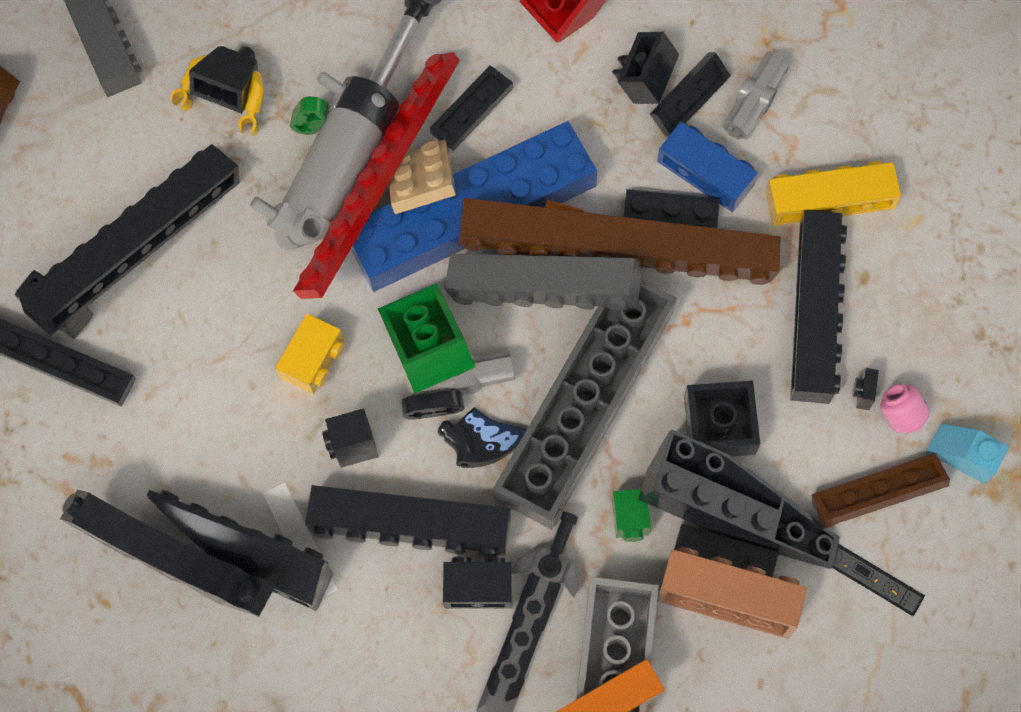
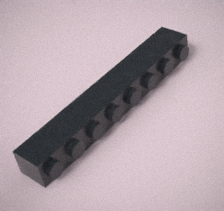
(129, 239)

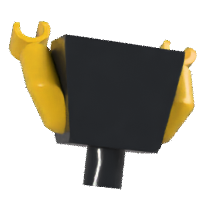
(227, 80)

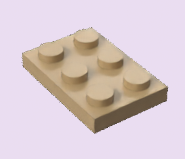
(422, 177)

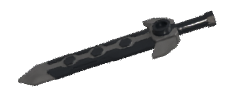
(530, 618)

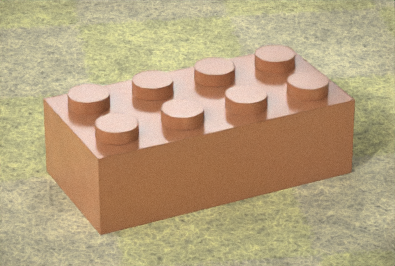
(732, 593)

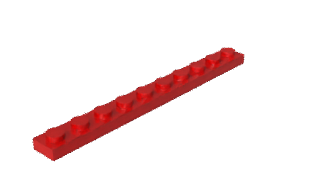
(375, 177)

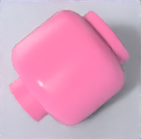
(904, 408)

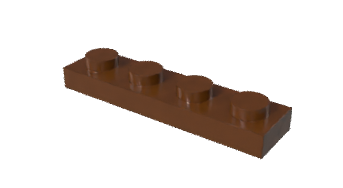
(880, 490)

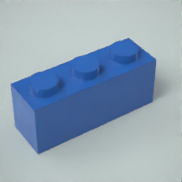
(707, 166)

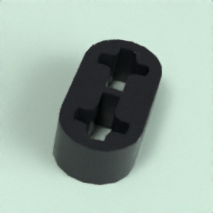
(432, 404)

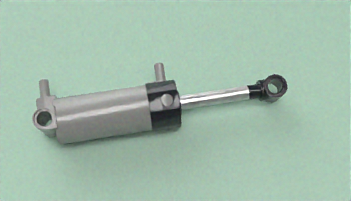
(344, 143)

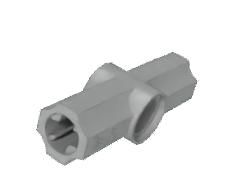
(756, 95)
(487, 371)

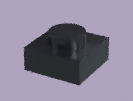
(865, 388)

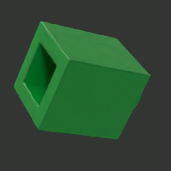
(630, 515)

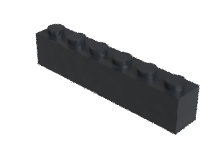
(817, 307)
(408, 520)

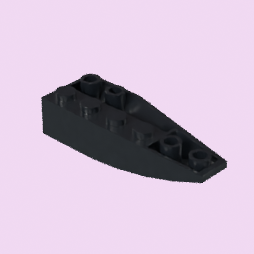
(732, 501)
(296, 573)

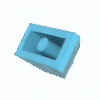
(968, 451)

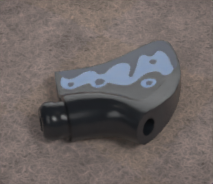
(480, 439)

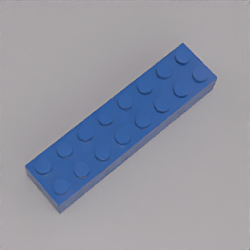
(530, 173)

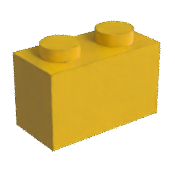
(310, 354)

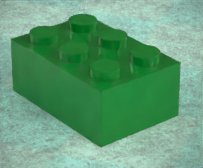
(426, 338)

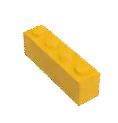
(836, 191)

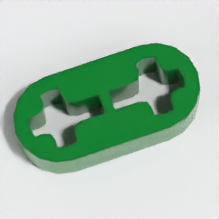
(309, 115)

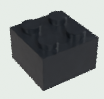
(723, 416)

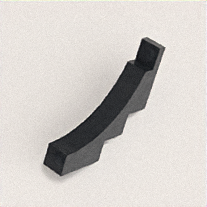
(166, 555)

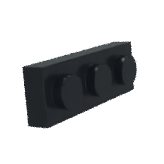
(690, 93)
(471, 107)
(672, 208)
(736, 551)

